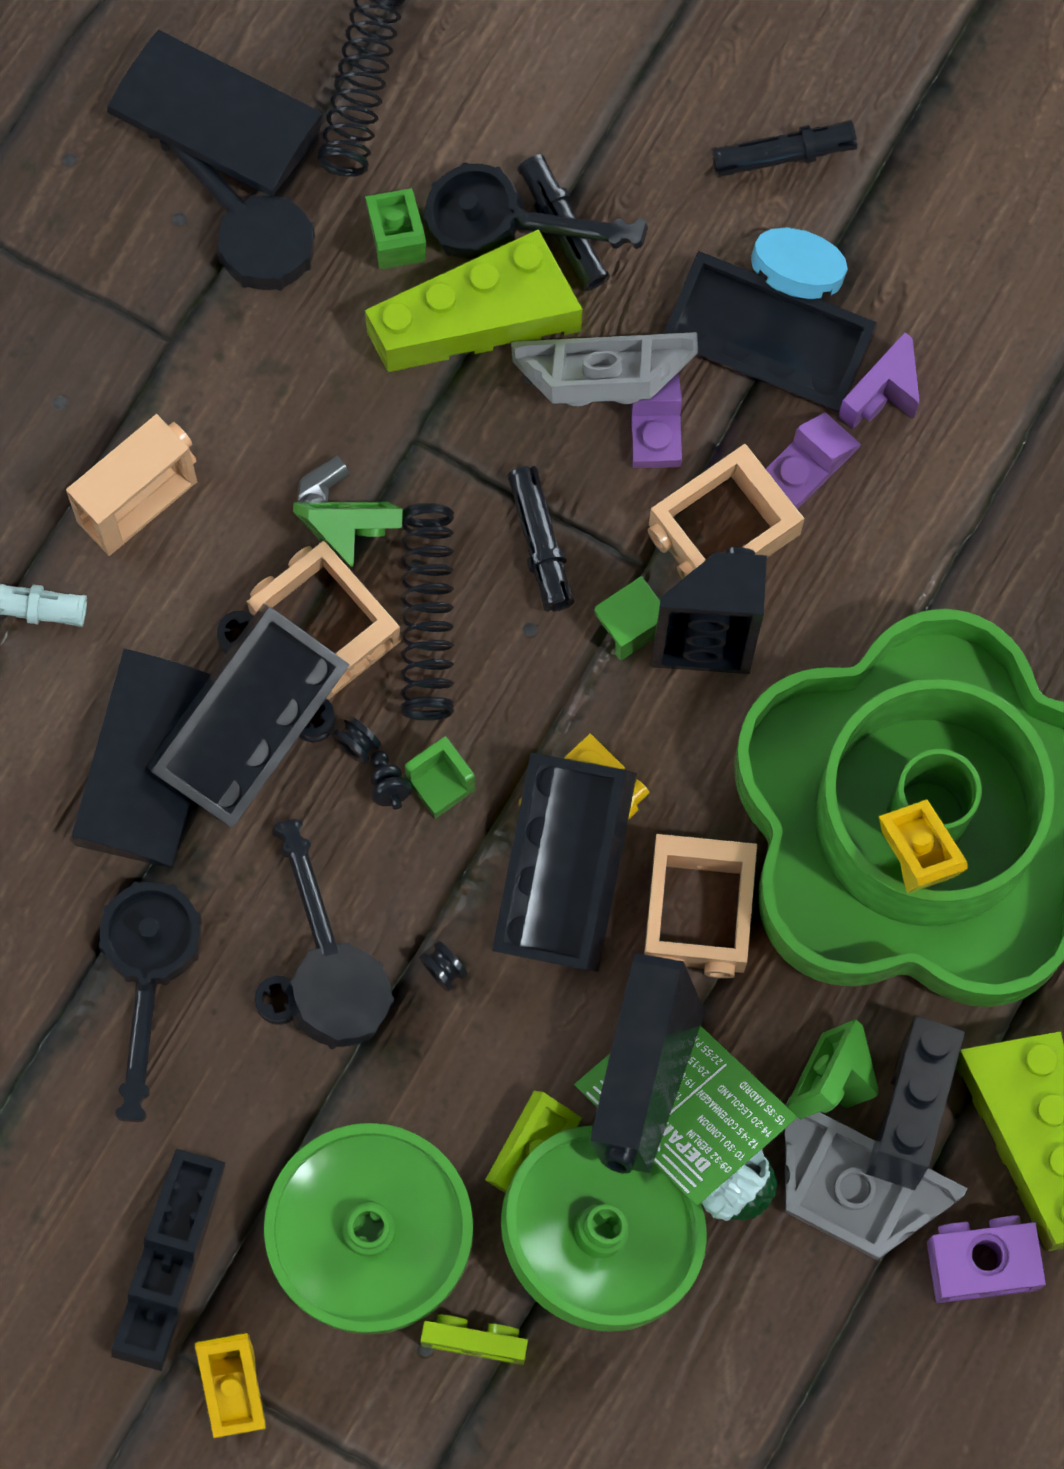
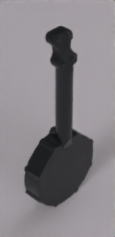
(479, 211)
(261, 239)
(148, 939)
(337, 989)

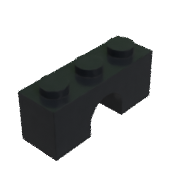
(917, 1103)

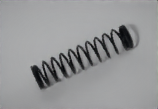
(346, 152)
(427, 525)

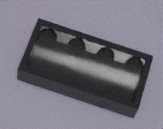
(215, 113)
(769, 334)
(247, 715)
(124, 803)
(564, 862)

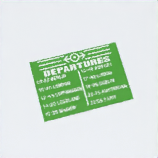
(716, 1119)

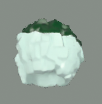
(745, 1192)

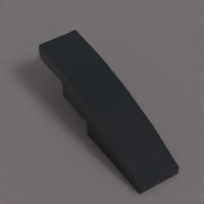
(168, 1260)

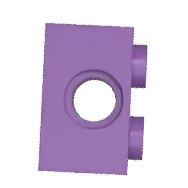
(958, 1278)

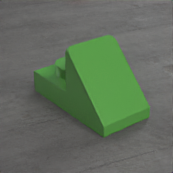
(396, 228)
(338, 520)
(836, 1073)

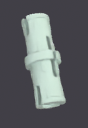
(42, 605)

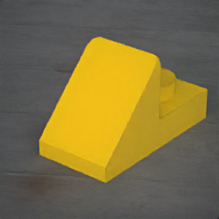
(922, 846)
(230, 1385)

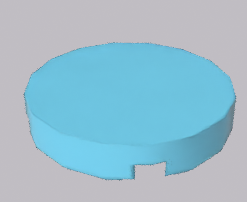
(799, 262)

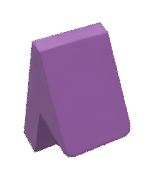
(890, 379)
(658, 428)
(812, 458)

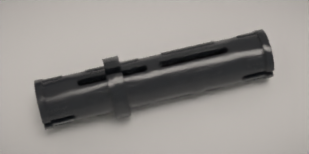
(785, 148)
(555, 201)
(545, 556)

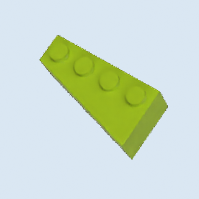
(476, 306)

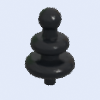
(388, 781)

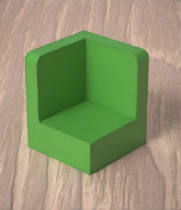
(630, 617)
(440, 777)

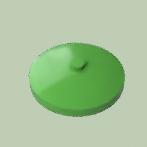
(368, 1228)
(599, 1241)

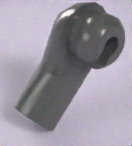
(316, 484)

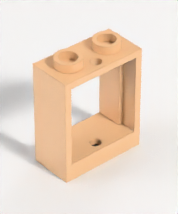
(133, 483)
(755, 483)
(364, 648)
(707, 856)

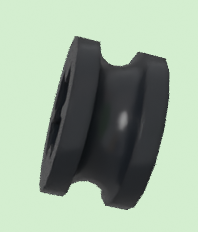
(230, 620)
(318, 734)
(356, 739)
(443, 966)
(266, 1010)

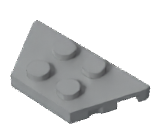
(604, 367)
(835, 1195)

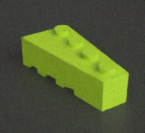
(1021, 1099)

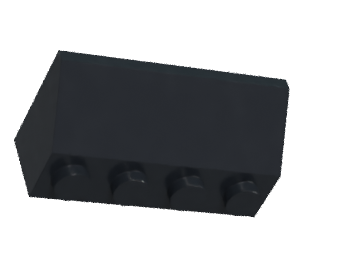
(713, 615)

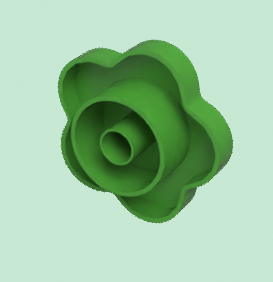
(926, 714)

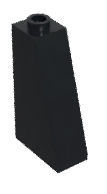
(646, 1063)

